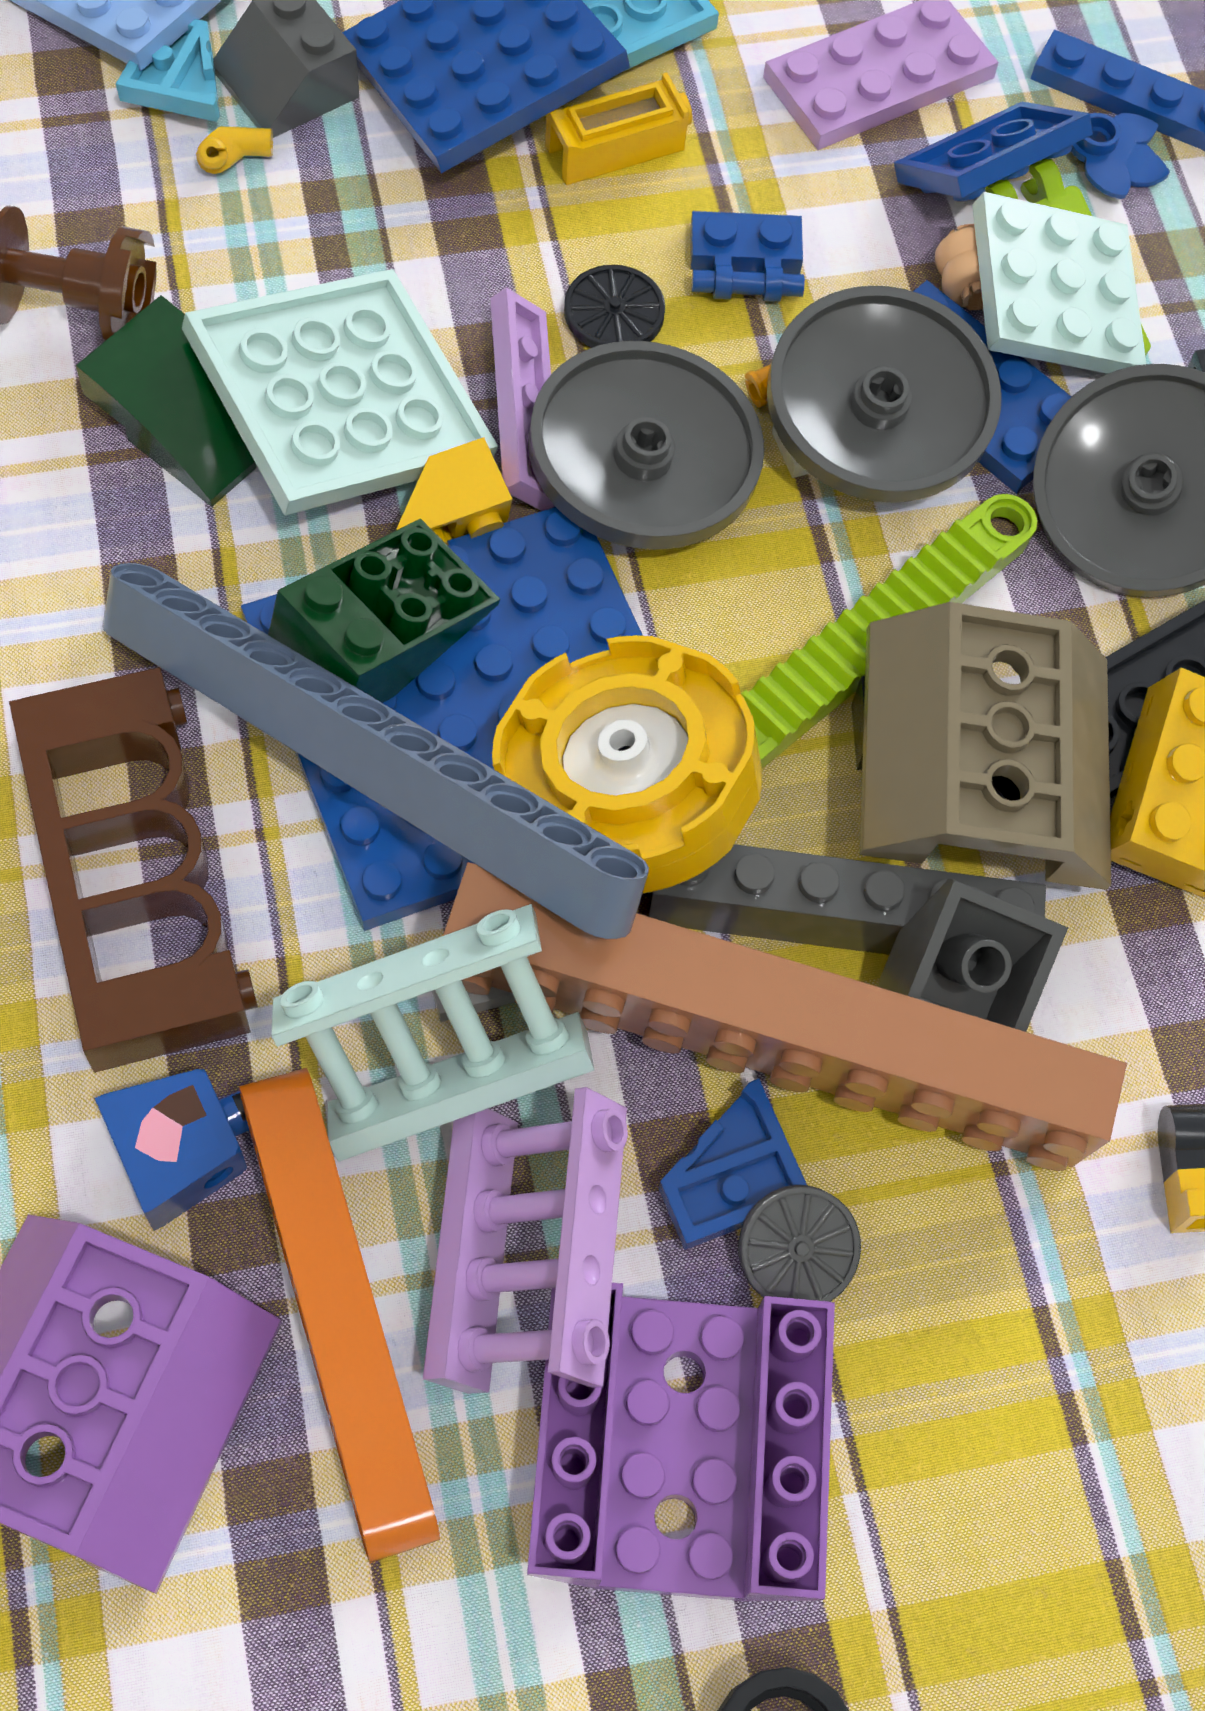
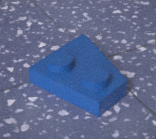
(729, 1170)

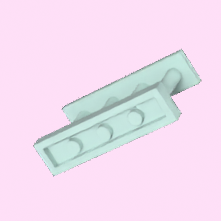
(456, 1086)

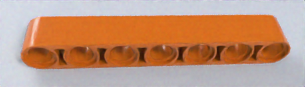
(339, 1316)

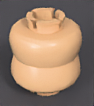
(959, 267)

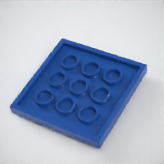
(481, 67)

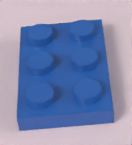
(993, 150)

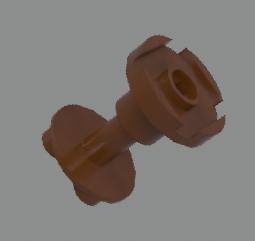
(108, 283)

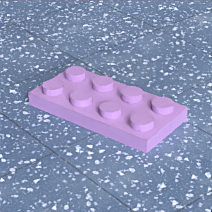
(879, 70)

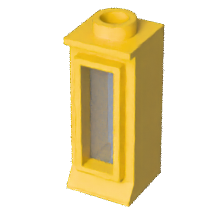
(619, 129)

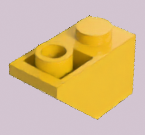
(460, 493)

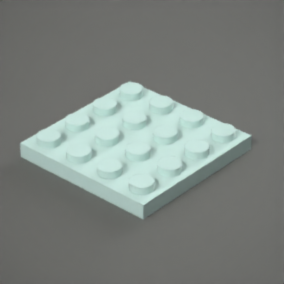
(334, 387)

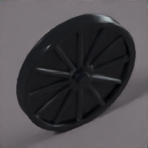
(614, 306)

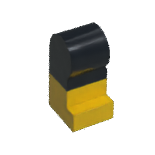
(1183, 1165)

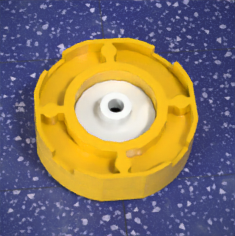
(640, 749)

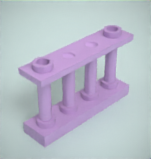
(473, 1239)

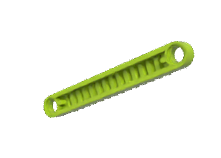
(832, 663)

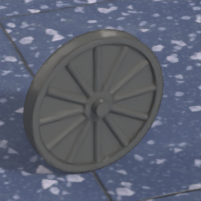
(799, 1244)

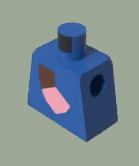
(175, 1141)

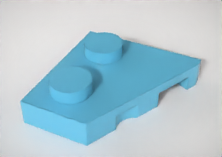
(178, 78)

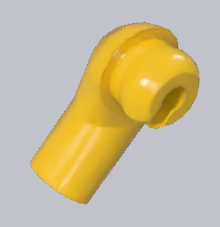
(230, 144)

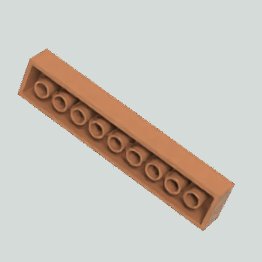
(815, 1031)

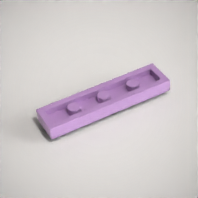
(520, 372)

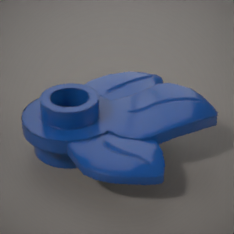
(1120, 155)

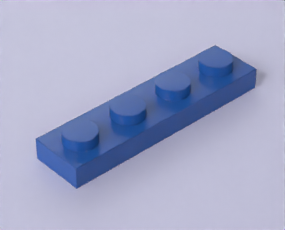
(1122, 86)

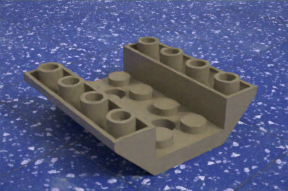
(948, 725)

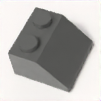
(287, 64)
(974, 955)

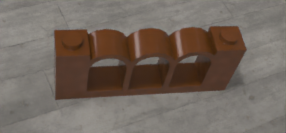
(163, 1006)

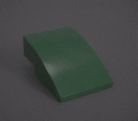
(166, 402)

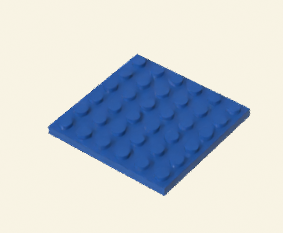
(553, 601)

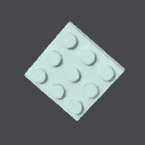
(1057, 285)

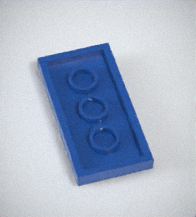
(1027, 406)

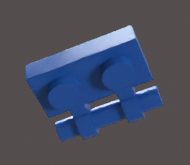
(746, 255)

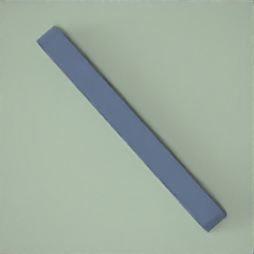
(379, 752)

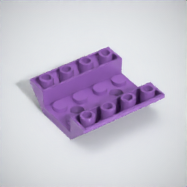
(133, 1409)
(737, 1450)

